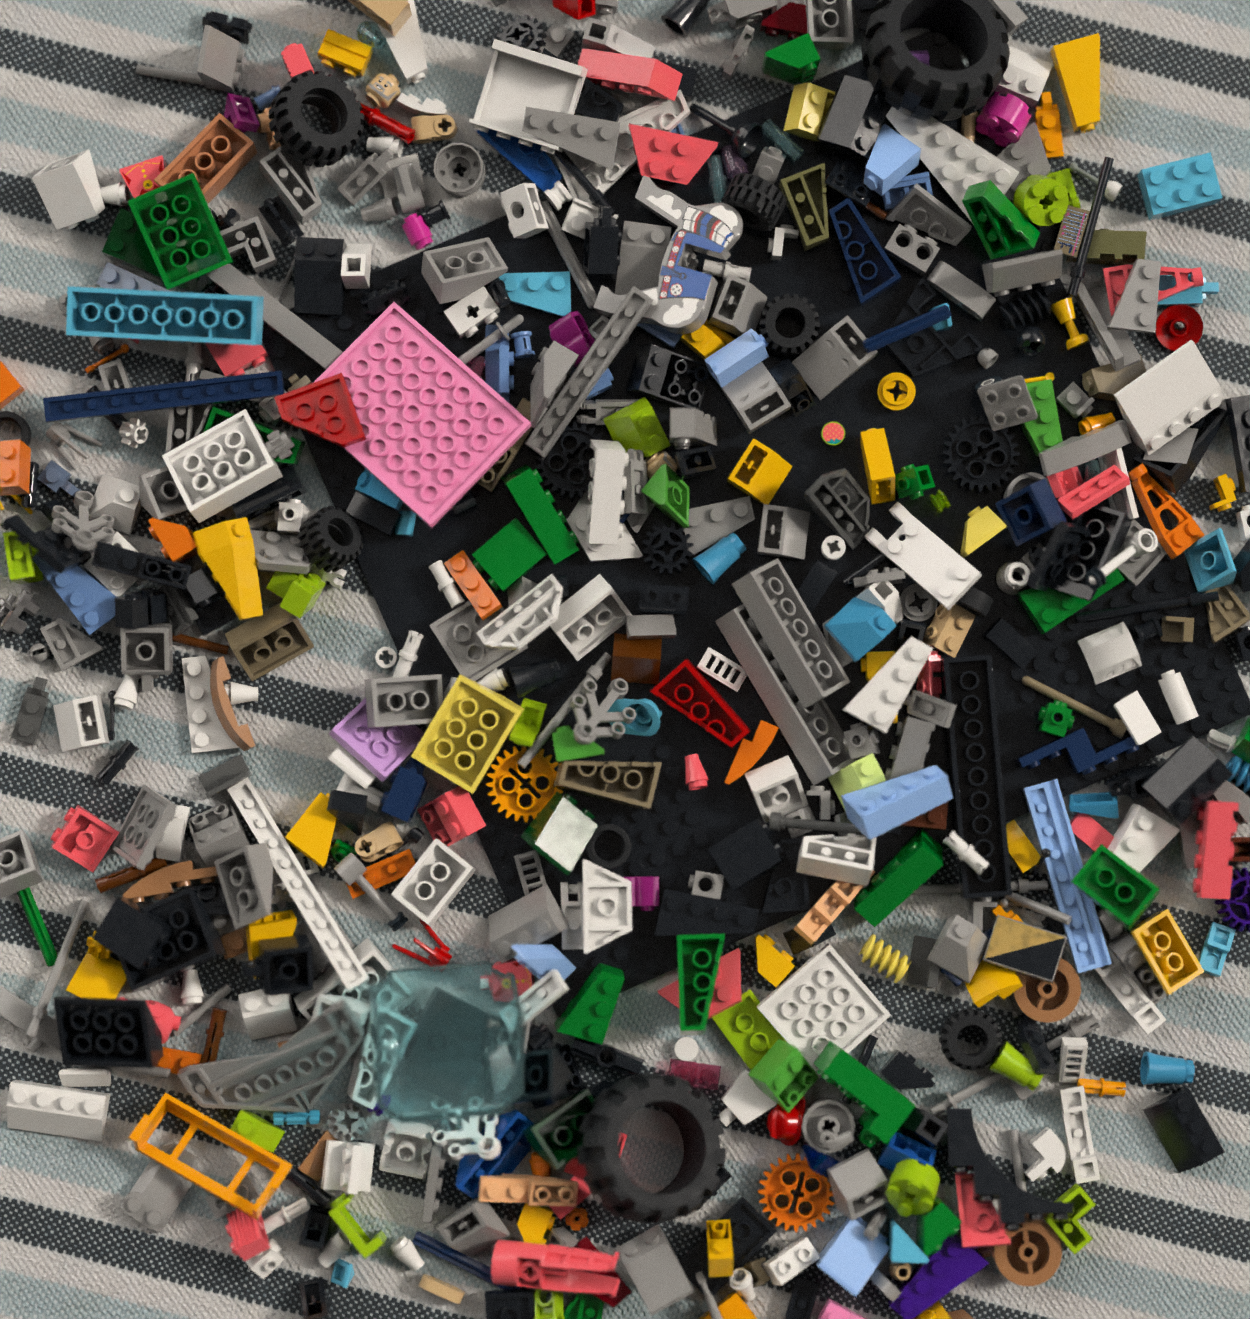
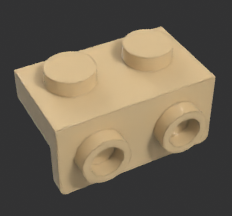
(948, 629)

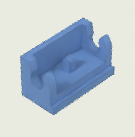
(901, 188)

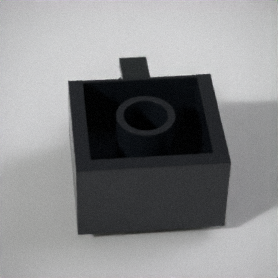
(282, 965)

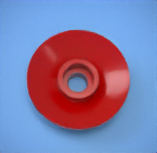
(1175, 338)

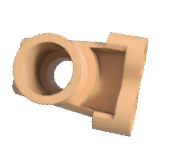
(264, 121)

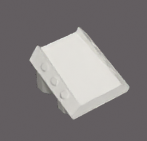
(407, 1148)

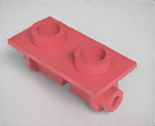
(926, 682)

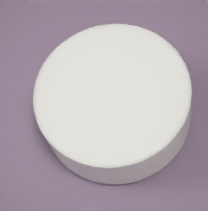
(686, 1048)

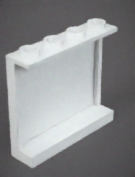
(523, 80)

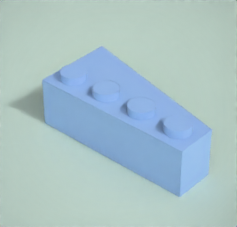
(896, 800)

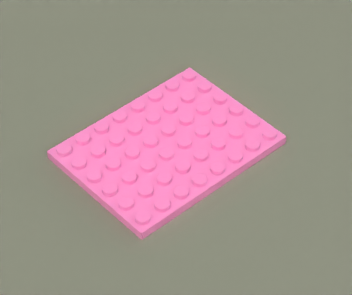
(423, 414)

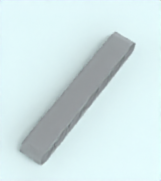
(278, 316)

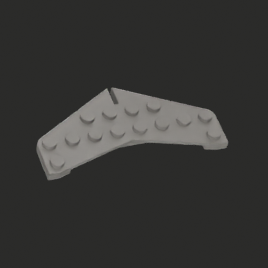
(281, 1080)

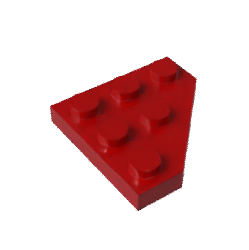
(323, 410)

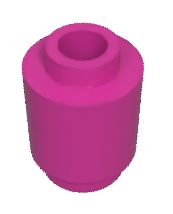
(417, 231)

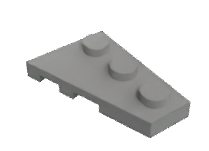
(717, 520)

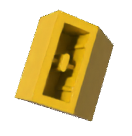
(759, 472)

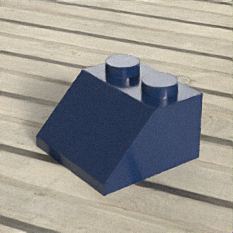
(1030, 512)

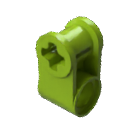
(551, 1309)

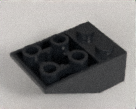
(668, 377)

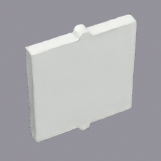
(388, 181)

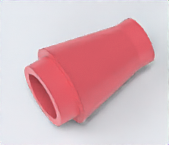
(694, 773)

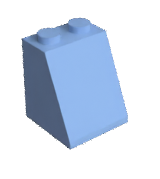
(851, 1256)

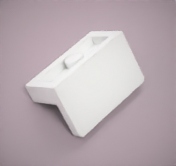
(1137, 718)

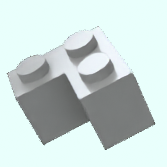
(250, 238)

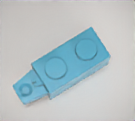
(1192, 297)

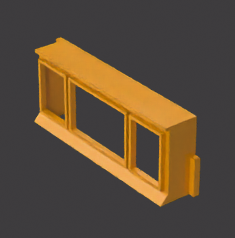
(219, 1132)

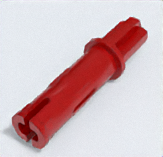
(388, 124)

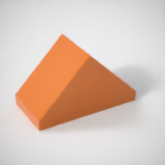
(9, 386)

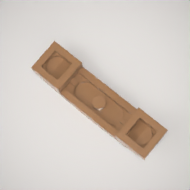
(239, 734)

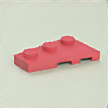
(978, 1219)

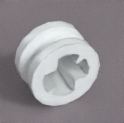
(391, 652)

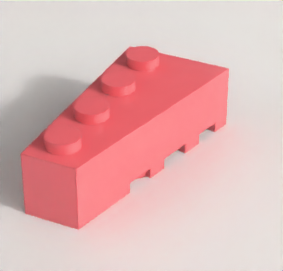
(631, 73)
(1215, 849)

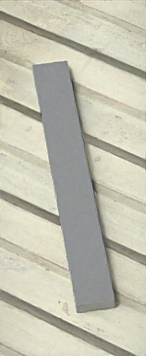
(589, 371)

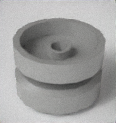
(822, 1110)

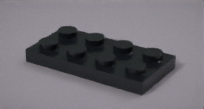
(748, 1235)

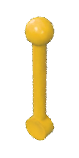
(1048, 376)

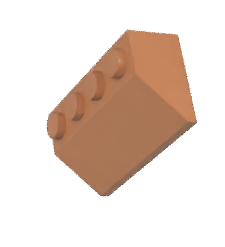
(212, 156)

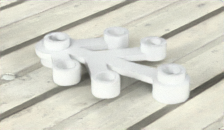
(470, 1132)

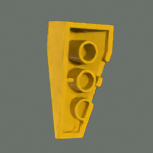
(232, 559)

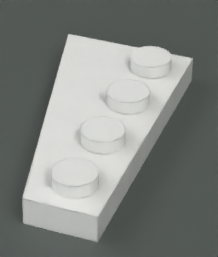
(204, 726)

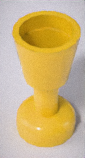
(1065, 314)

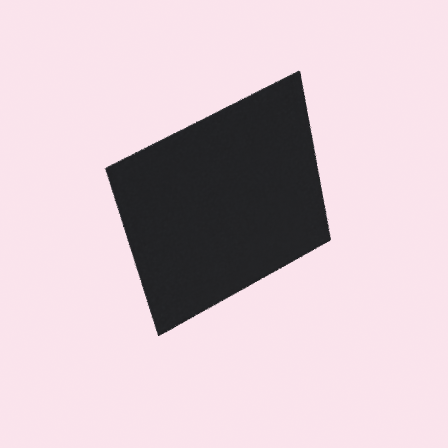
(683, 823)

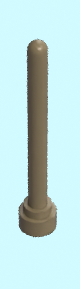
(1114, 725)

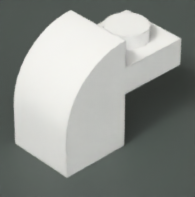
(174, 836)
(1051, 1152)

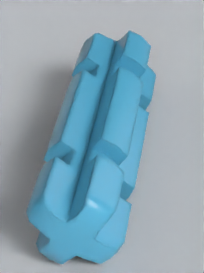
(296, 1118)

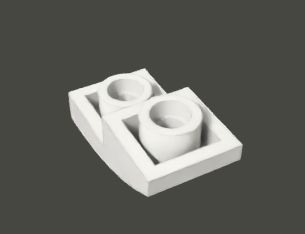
(428, 108)

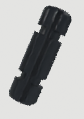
(29, 500)

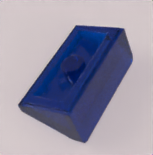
(818, 1160)

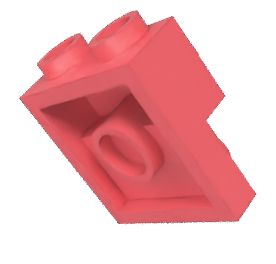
(84, 838)

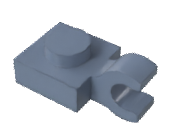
(57, 478)

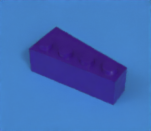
(937, 1277)

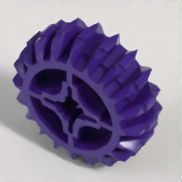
(1244, 889)

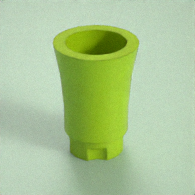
(1015, 1067)

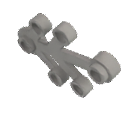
(83, 538)
(586, 731)

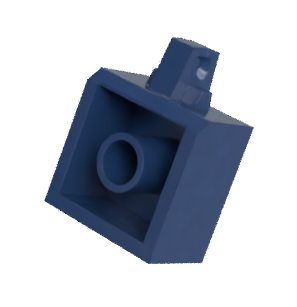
(406, 791)

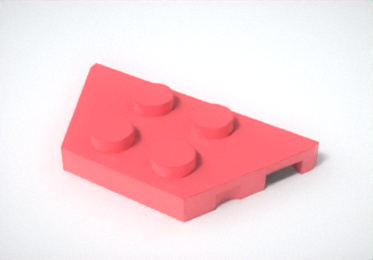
(669, 154)
(727, 985)

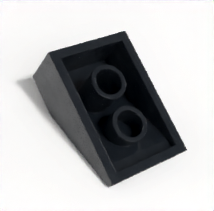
(318, 276)

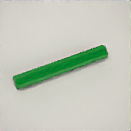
(38, 926)

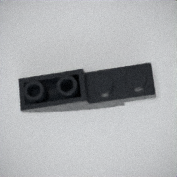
(141, 565)

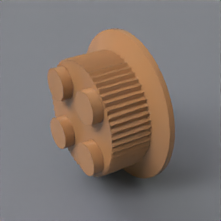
(1048, 1000)
(1031, 1256)

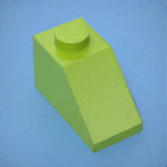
(257, 1130)

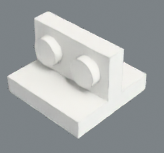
(348, 1166)

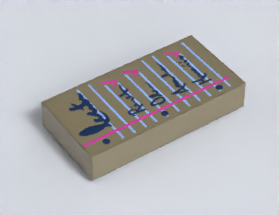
(1071, 231)

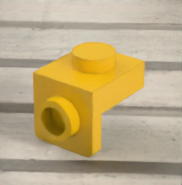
(1225, 488)

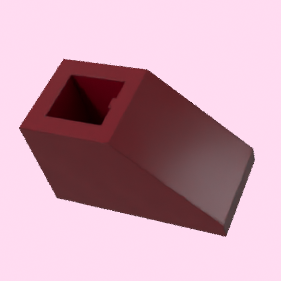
(787, 21)

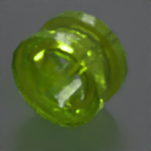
(939, 501)

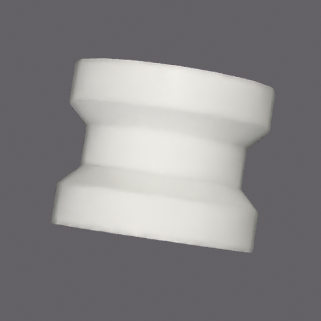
(558, 195)
(831, 551)

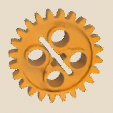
(510, 799)

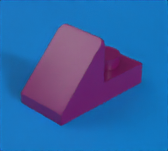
(241, 113)

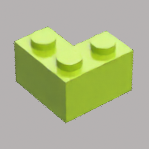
(297, 591)
(1071, 1231)

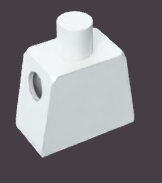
(744, 1101)

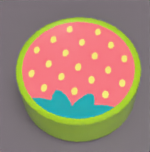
(833, 433)

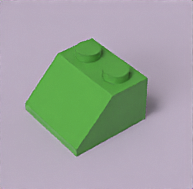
(569, 749)

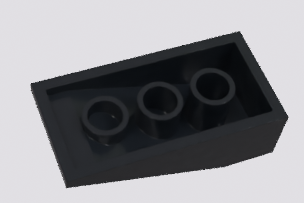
(1101, 546)

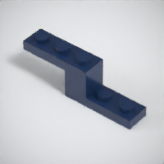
(1079, 752)

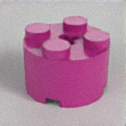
(1003, 119)

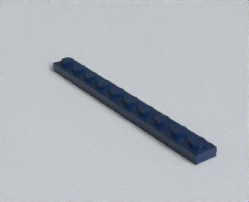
(163, 396)

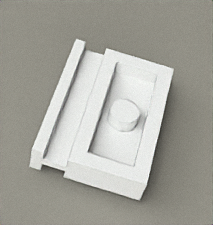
(577, 216)

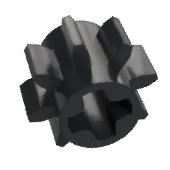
(539, 1037)

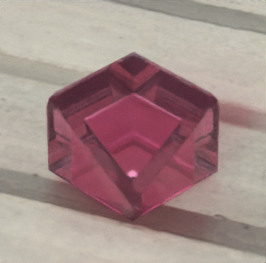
(477, 365)

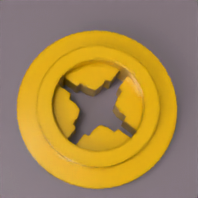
(905, 384)

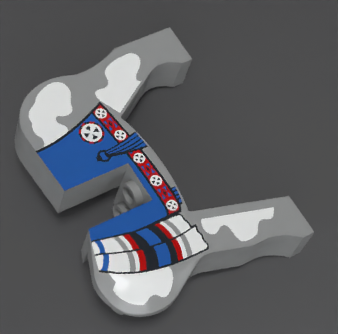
(682, 293)

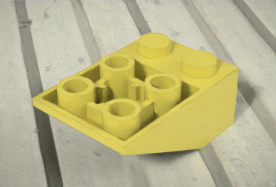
(808, 110)

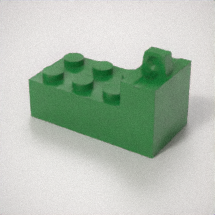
(882, 1103)

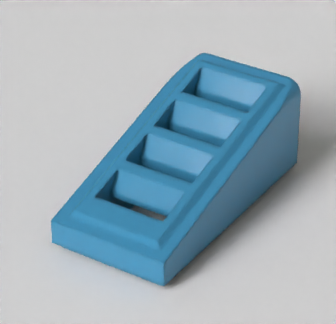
(1094, 804)

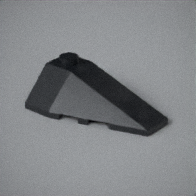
(1174, 475)

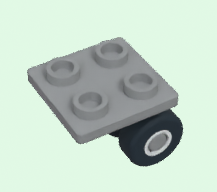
(1006, 401)

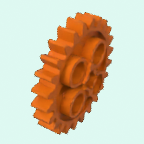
(775, 1186)

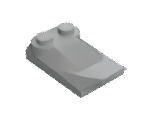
(159, 1191)

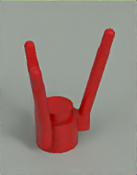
(437, 956)

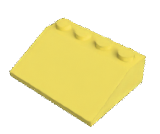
(467, 733)

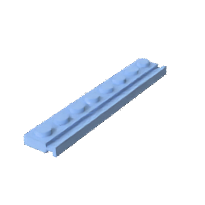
(1063, 864)

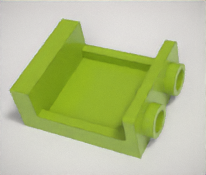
(20, 560)
(352, 1229)

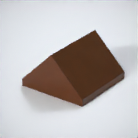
(636, 659)

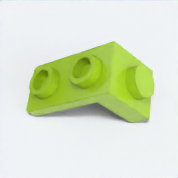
(529, 723)

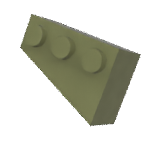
(1115, 247)

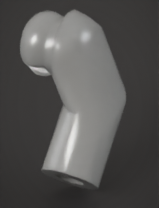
(834, 1140)

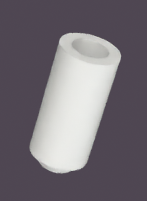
(1177, 697)

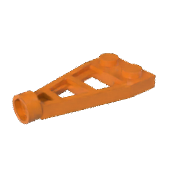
(1181, 536)

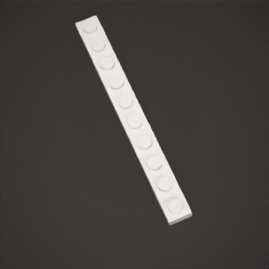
(298, 885)

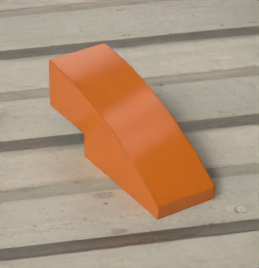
(751, 751)

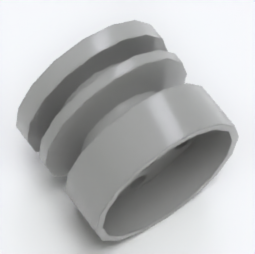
(447, 164)

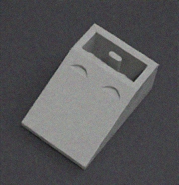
(833, 358)
(756, 397)

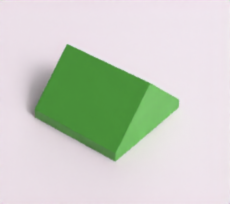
(669, 495)

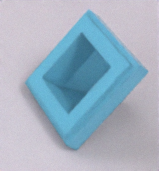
(342, 1273)

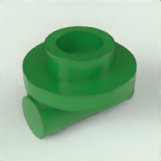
(341, 850)

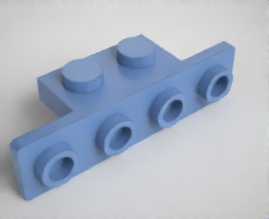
(497, 365)

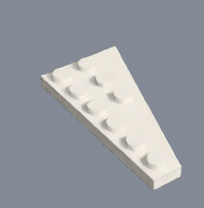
(659, 114)
(951, 156)

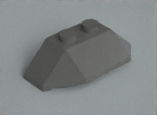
(841, 505)

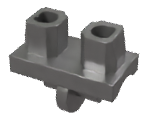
(25, 603)

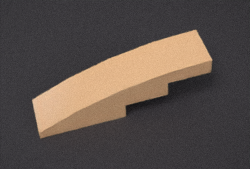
(827, 909)

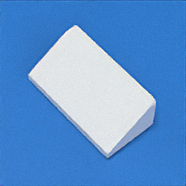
(85, 1077)

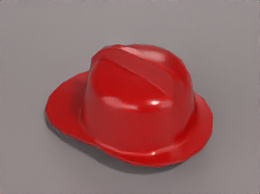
(786, 1125)

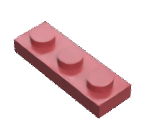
(1093, 491)

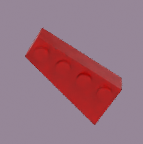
(698, 700)

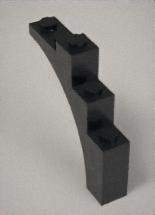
(1014, 1204)

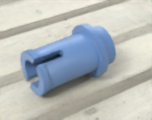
(265, 99)

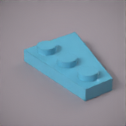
(540, 290)

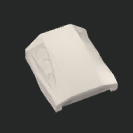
(1110, 653)

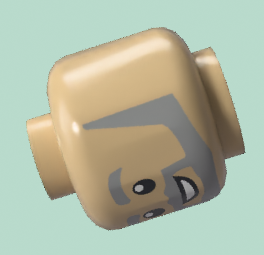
(382, 90)
(655, 461)

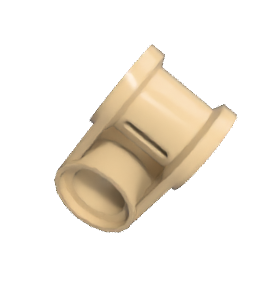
(429, 128)
(380, 841)

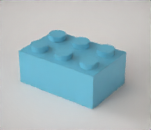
(1179, 186)

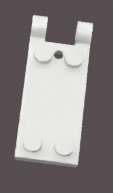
(925, 558)

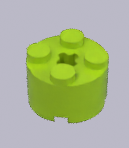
(1053, 203)
(912, 1187)

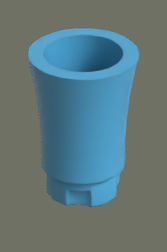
(719, 557)
(1165, 1069)

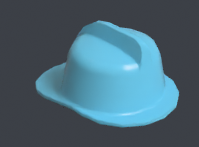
(647, 716)

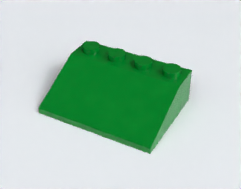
(180, 231)

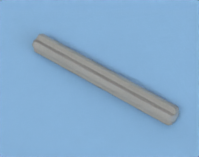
(569, 256)

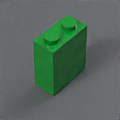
(508, 555)

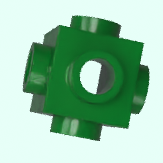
(913, 481)
(1049, 725)

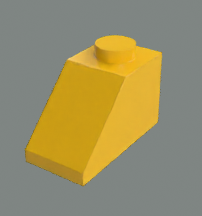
(703, 342)

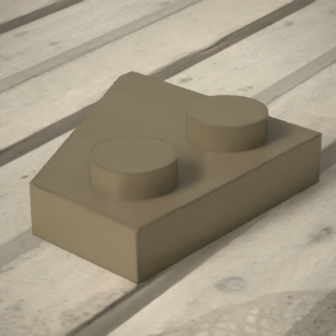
(1226, 614)

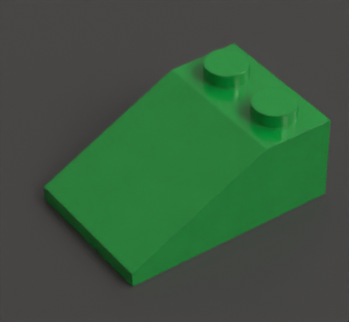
(1115, 887)

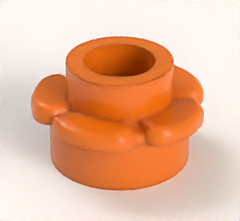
(582, 1222)

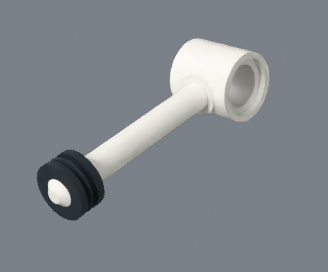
(1135, 546)

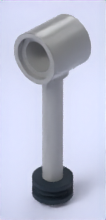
(352, 871)

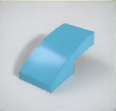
(1216, 948)

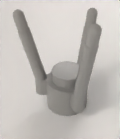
(60, 435)

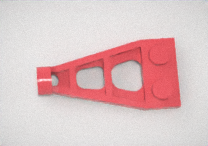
(1116, 277)

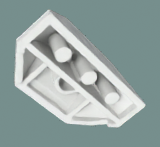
(525, 617)

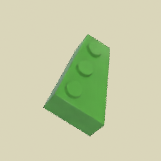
(1044, 430)

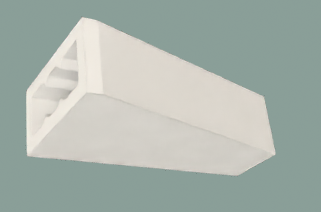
(408, 48)

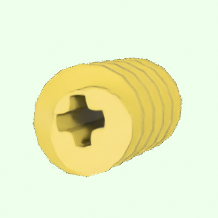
(884, 958)

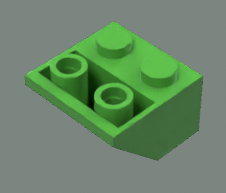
(783, 1075)

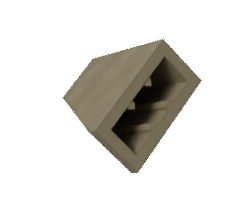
(1105, 382)

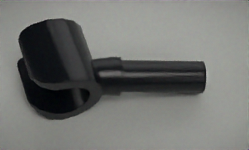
(414, 834)

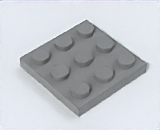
(466, 650)
(144, 827)

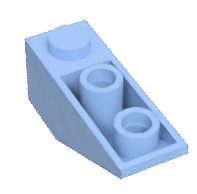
(542, 959)

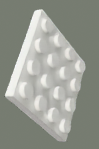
(822, 1005)

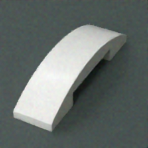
(1130, 995)
(1078, 1134)

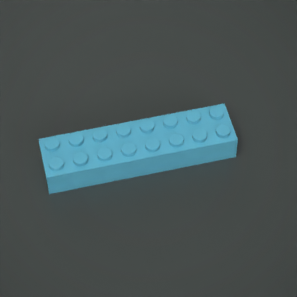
(164, 315)

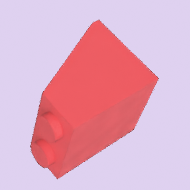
(237, 357)

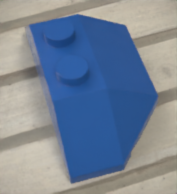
(513, 1150)

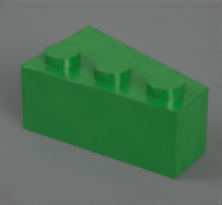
(998, 221)
(593, 1006)

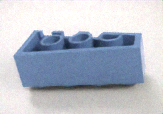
(82, 594)

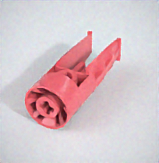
(548, 1265)

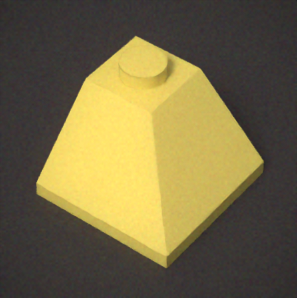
(979, 529)

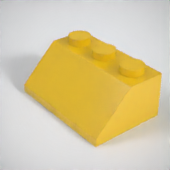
(1166, 951)

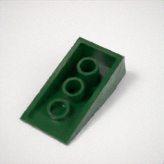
(129, 247)

